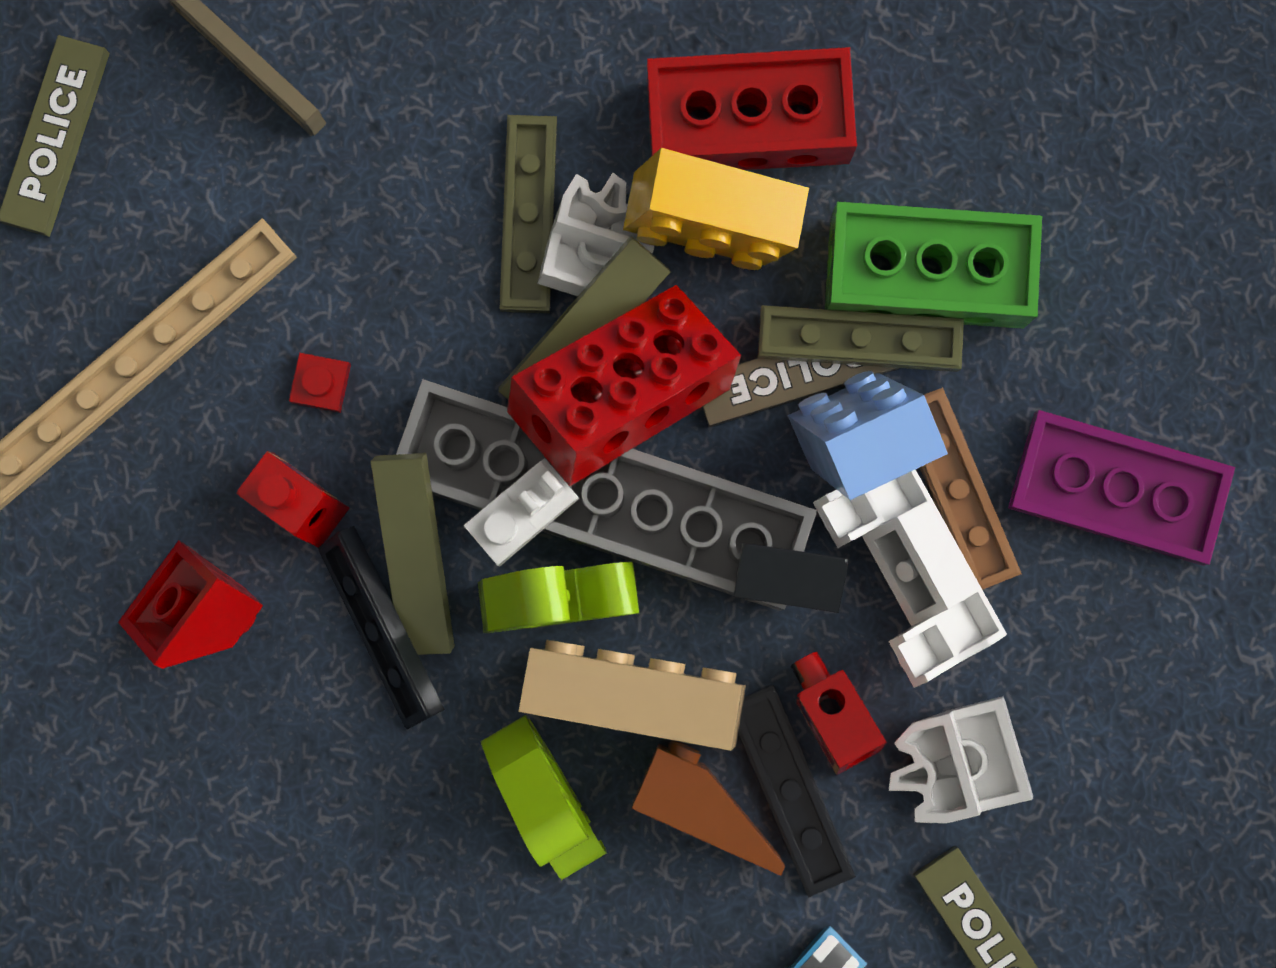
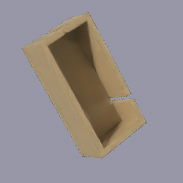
(632, 697)

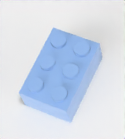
(866, 433)

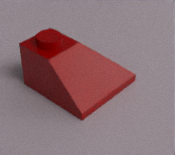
(188, 610)

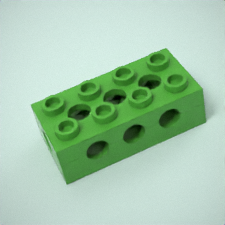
(954, 240)

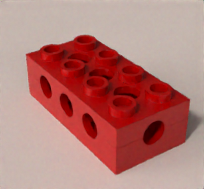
(762, 82)
(622, 384)

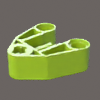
(557, 596)
(541, 799)

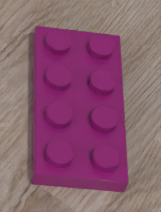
(1121, 487)

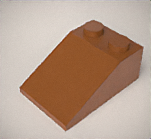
(692, 799)

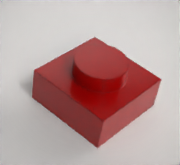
(320, 382)

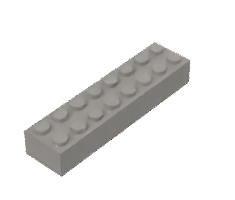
(628, 508)

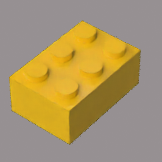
(714, 209)

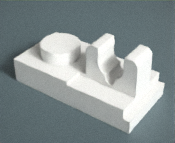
(521, 512)

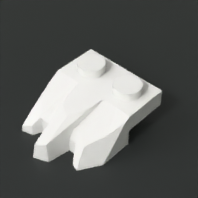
(585, 234)
(963, 763)

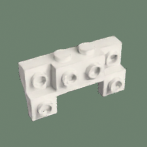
(923, 570)

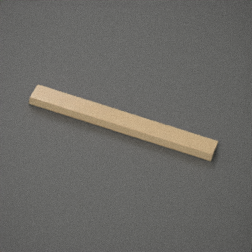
(139, 357)

